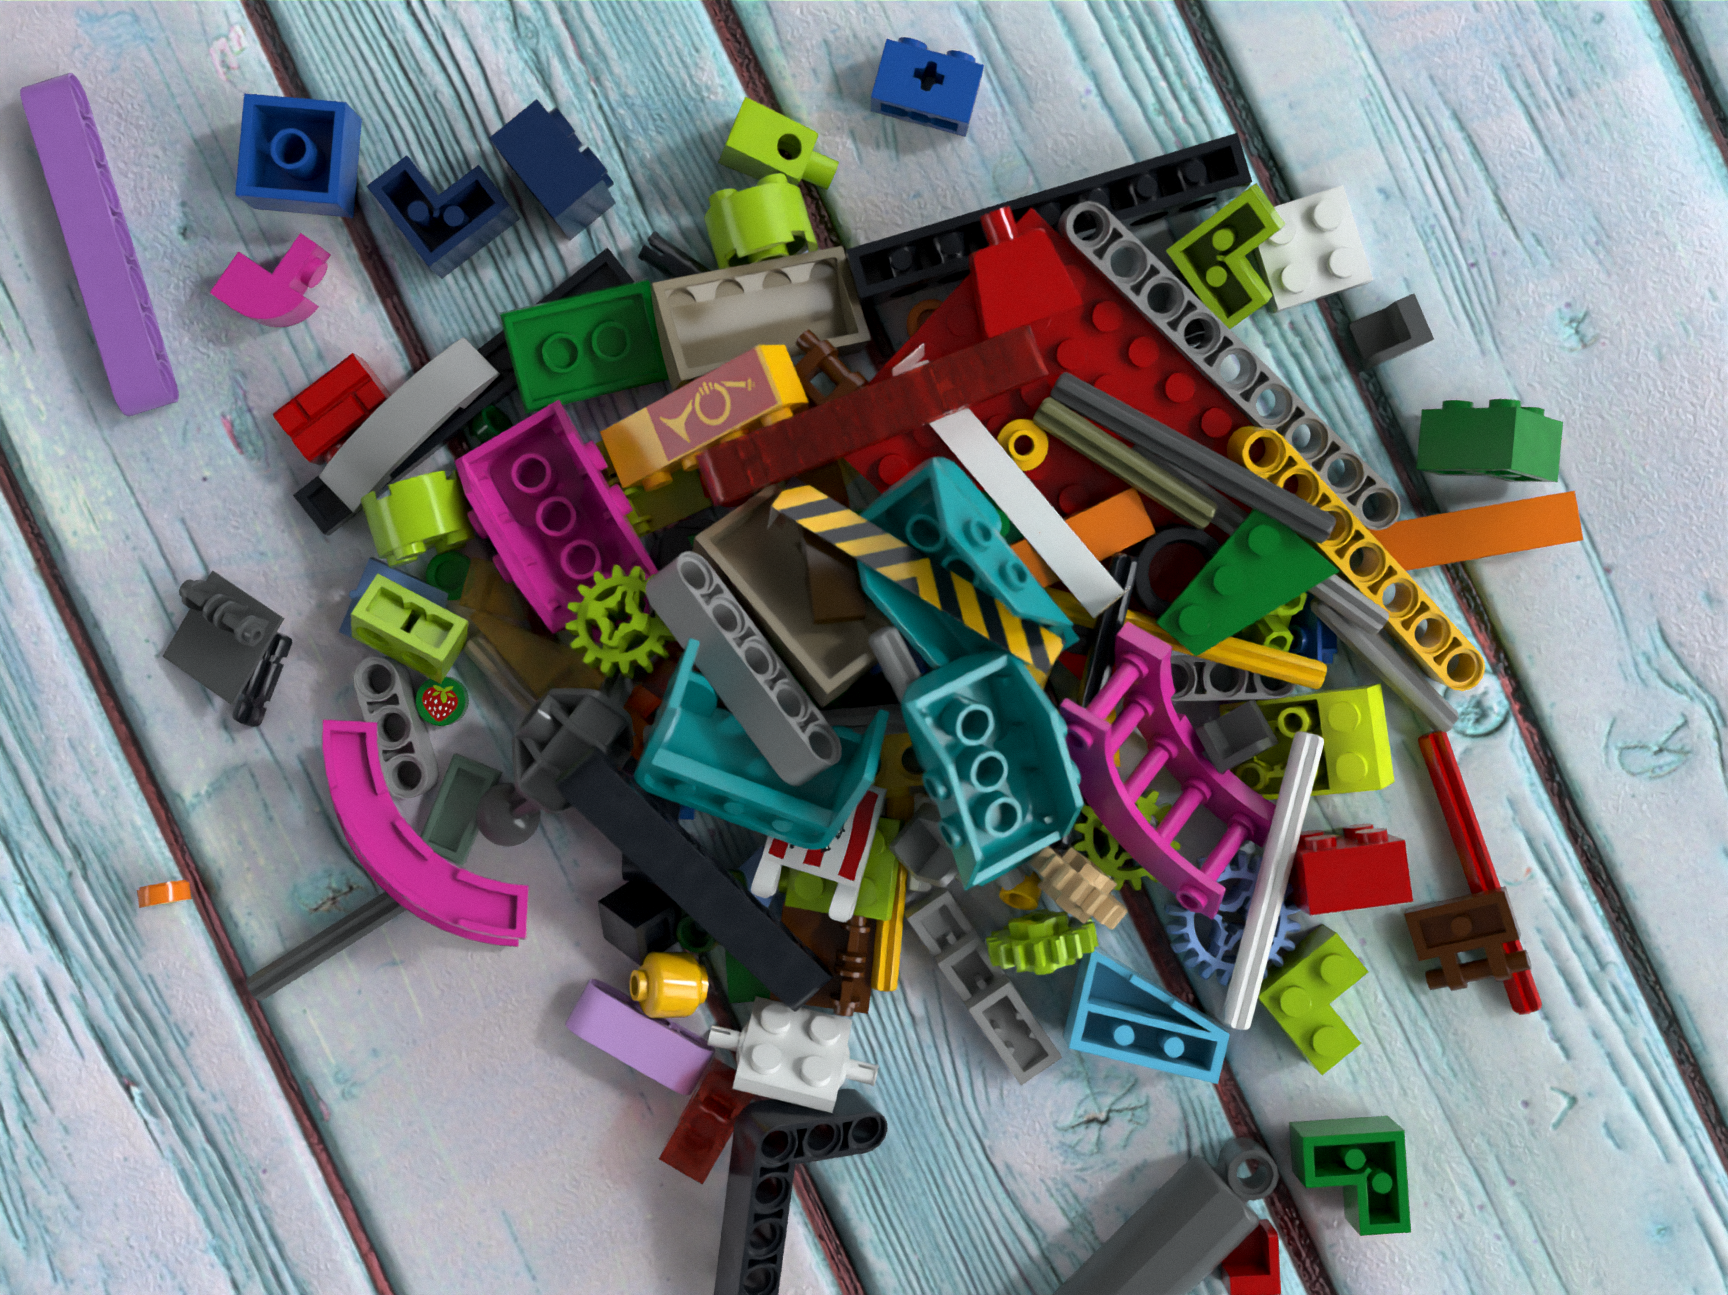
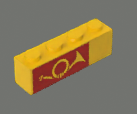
(711, 410)

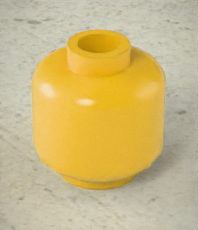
(669, 985)

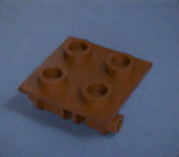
(846, 952)

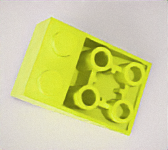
(1354, 737)

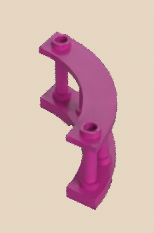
(1147, 685)
(400, 859)

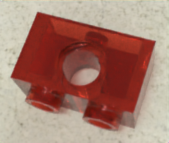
(705, 1123)

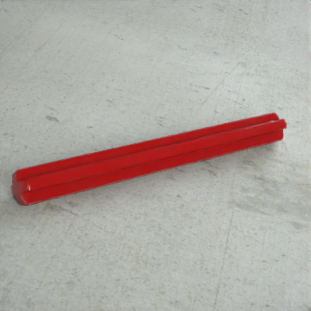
(1472, 849)

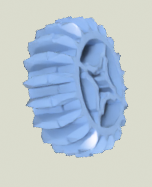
(1225, 938)

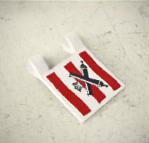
(839, 861)

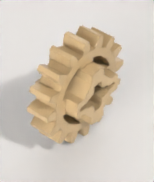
(1078, 886)

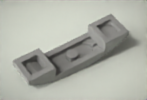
(407, 421)

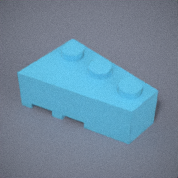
(1139, 1022)

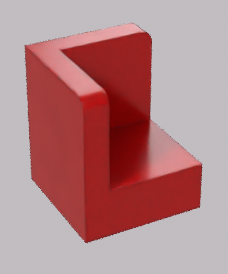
(1254, 1264)

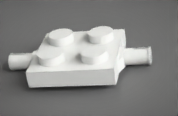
(793, 1055)

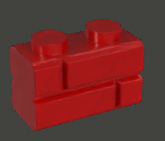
(332, 409)

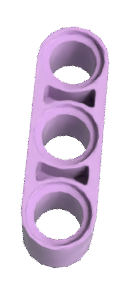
(645, 1043)

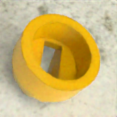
(1024, 895)

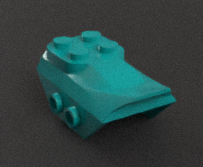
(957, 527)
(992, 762)

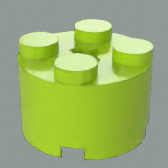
(759, 223)
(419, 516)

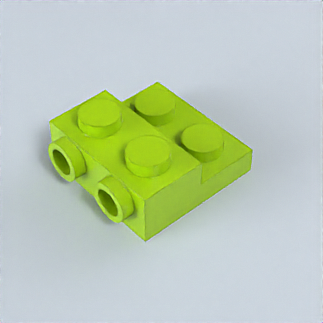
(877, 884)

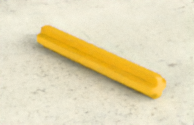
(889, 932)

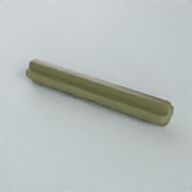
(1125, 463)

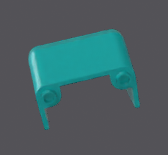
(712, 765)

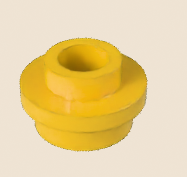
(1037, 436)

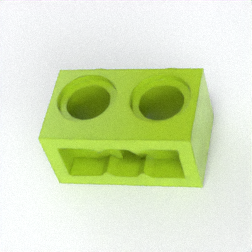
(408, 628)

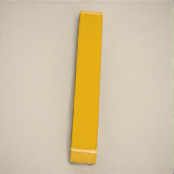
(1377, 569)

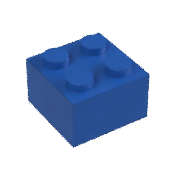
(298, 155)

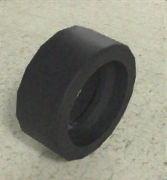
(1148, 547)

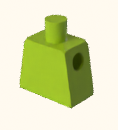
(758, 137)

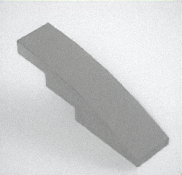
(982, 987)

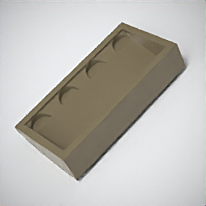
(770, 302)
(767, 579)

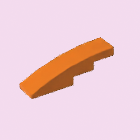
(1101, 527)
(1483, 531)

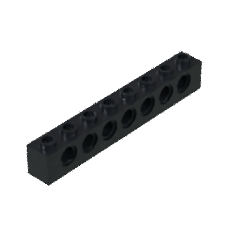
(1132, 194)

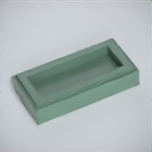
(452, 819)

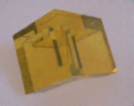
(491, 593)

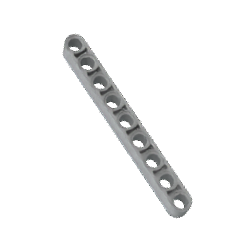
(1218, 343)

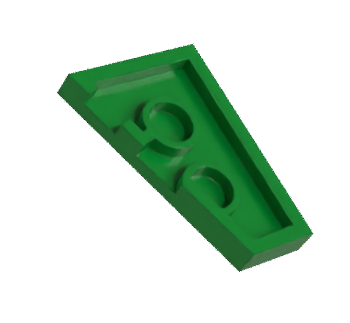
(1242, 582)

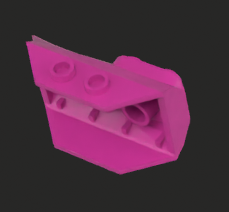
(550, 513)

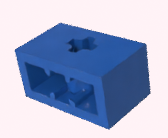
(949, 101)

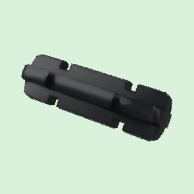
(262, 683)

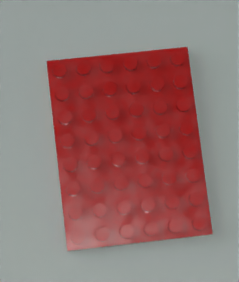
(1111, 350)

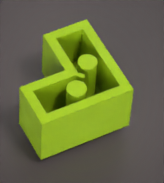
(1215, 257)
(1301, 996)

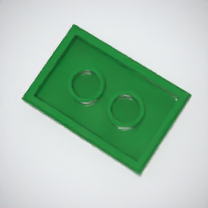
(584, 345)

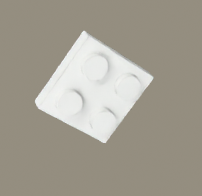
(1313, 252)

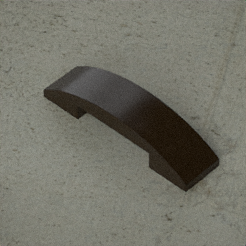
(831, 573)

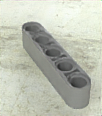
(744, 669)

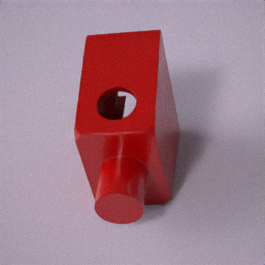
(1017, 277)

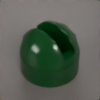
(489, 424)

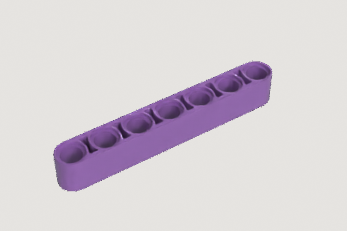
(99, 244)

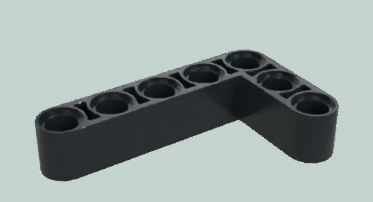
(765, 1147)

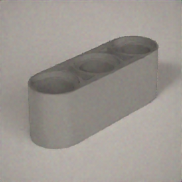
(1243, 685)
(378, 707)

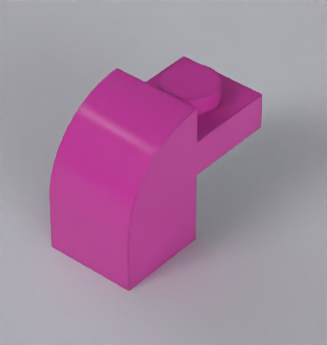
(278, 296)

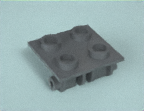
(221, 635)

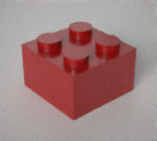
(1349, 870)

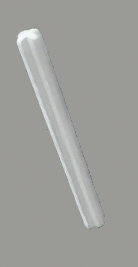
(1272, 880)

